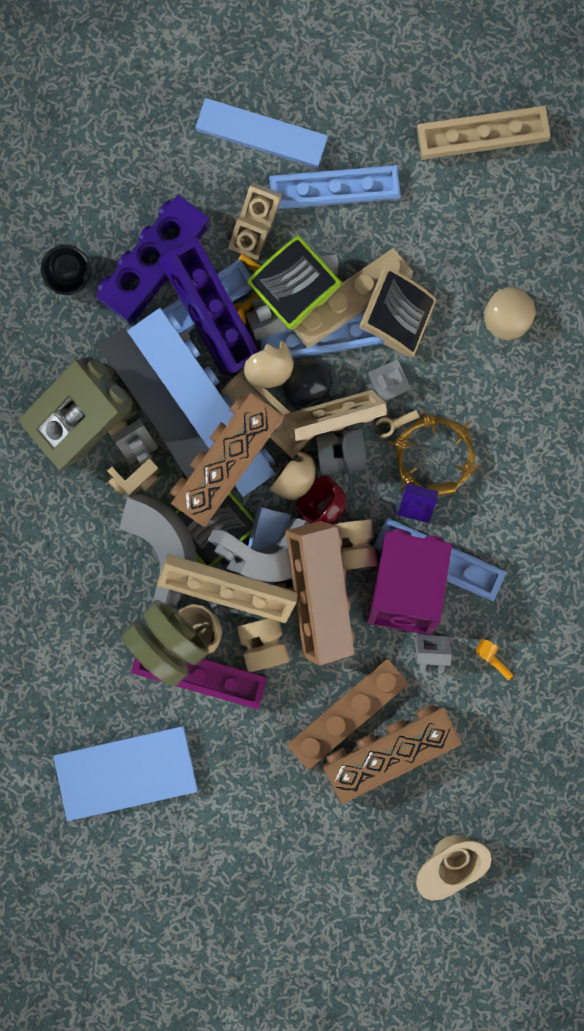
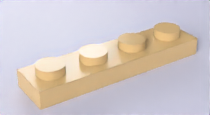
(483, 132)
(348, 299)
(227, 588)

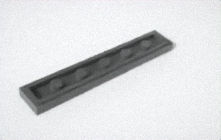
(153, 398)

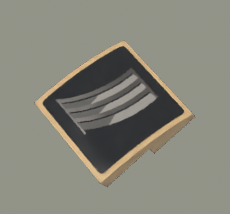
(398, 312)

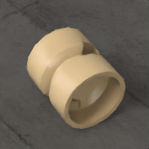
(356, 546)
(259, 655)

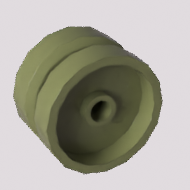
(165, 643)

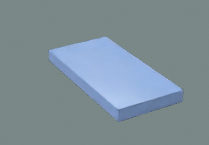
(125, 773)

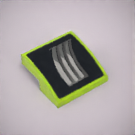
(294, 282)
(229, 518)

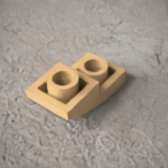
(255, 221)

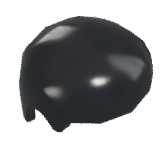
(61, 261)
(308, 382)

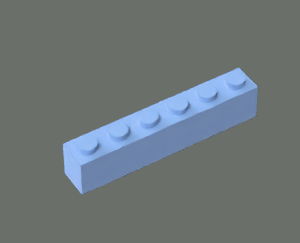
(193, 387)

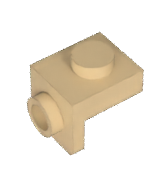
(143, 478)

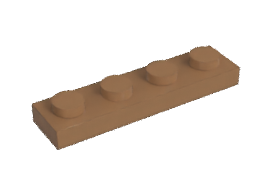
(347, 714)

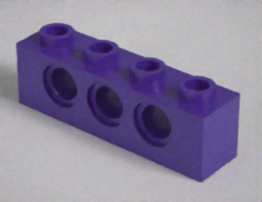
(130, 304)
(209, 306)

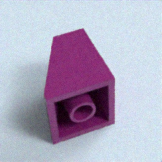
(410, 582)

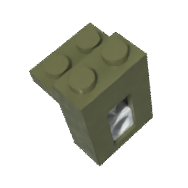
(94, 395)

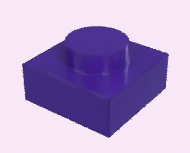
(417, 503)

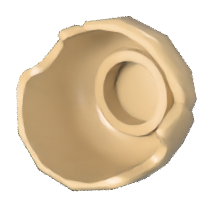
(509, 313)
(269, 367)
(296, 477)
(203, 618)

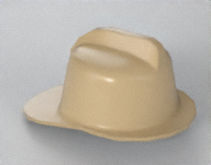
(453, 866)

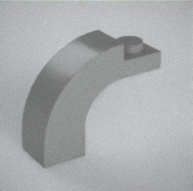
(163, 531)
(261, 565)

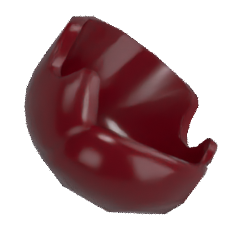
(322, 490)

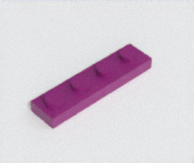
(217, 681)

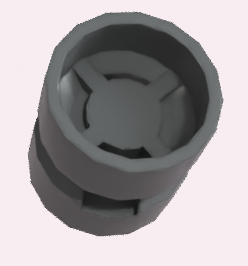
(352, 451)

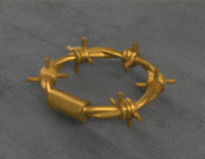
(402, 442)

